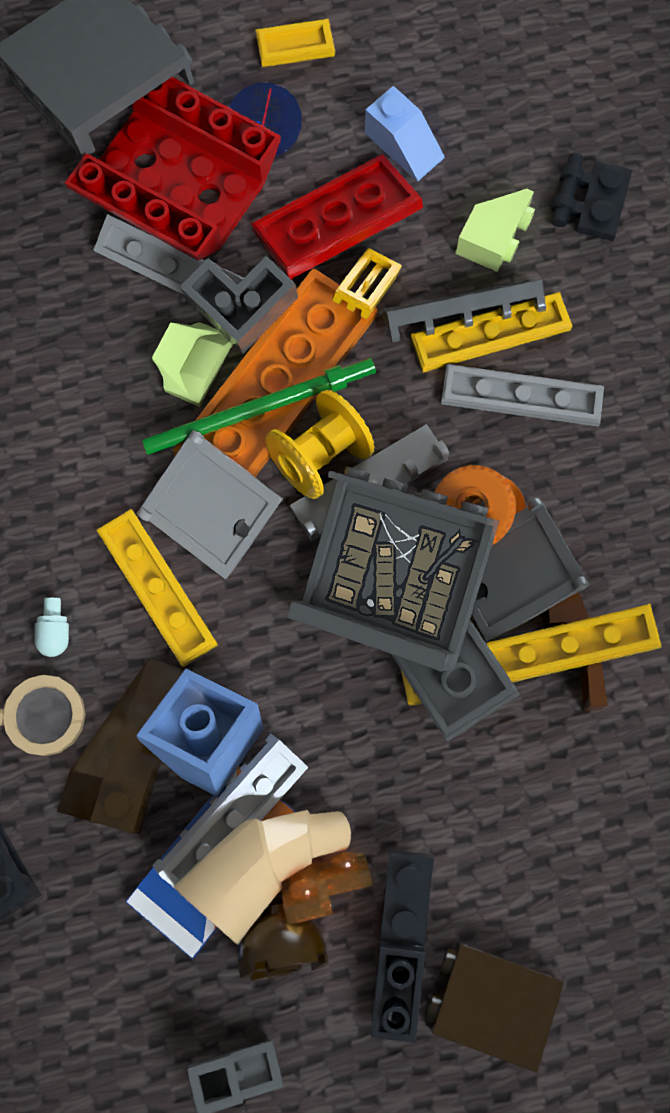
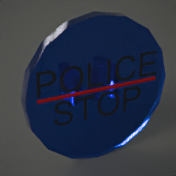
(272, 108)

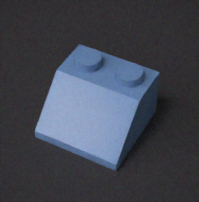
(202, 731)

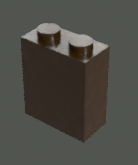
(494, 1006)

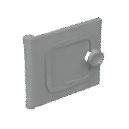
(203, 500)

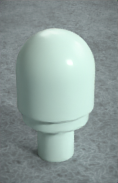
(51, 629)

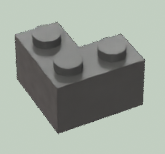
(243, 309)

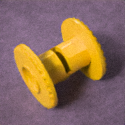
(338, 429)

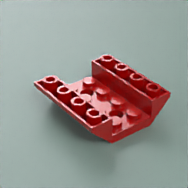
(195, 150)

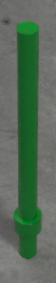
(333, 379)

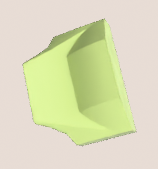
(190, 360)

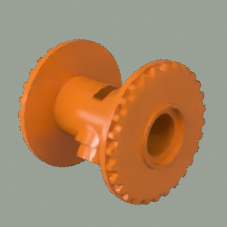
(483, 484)

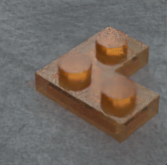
(309, 889)

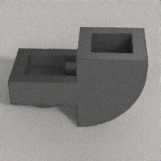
(233, 1076)

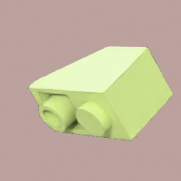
(492, 228)

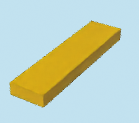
(490, 333)
(157, 588)

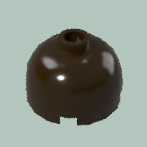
(277, 949)

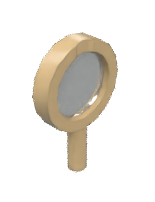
(43, 715)

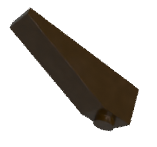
(116, 771)

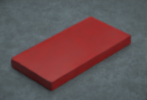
(337, 216)

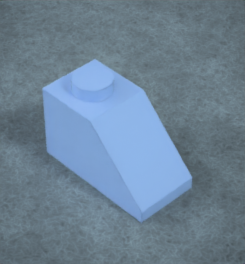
(403, 133)

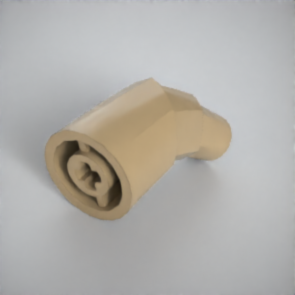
(251, 862)

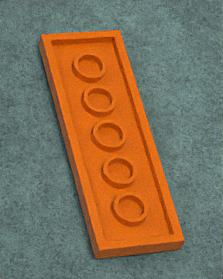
(292, 350)

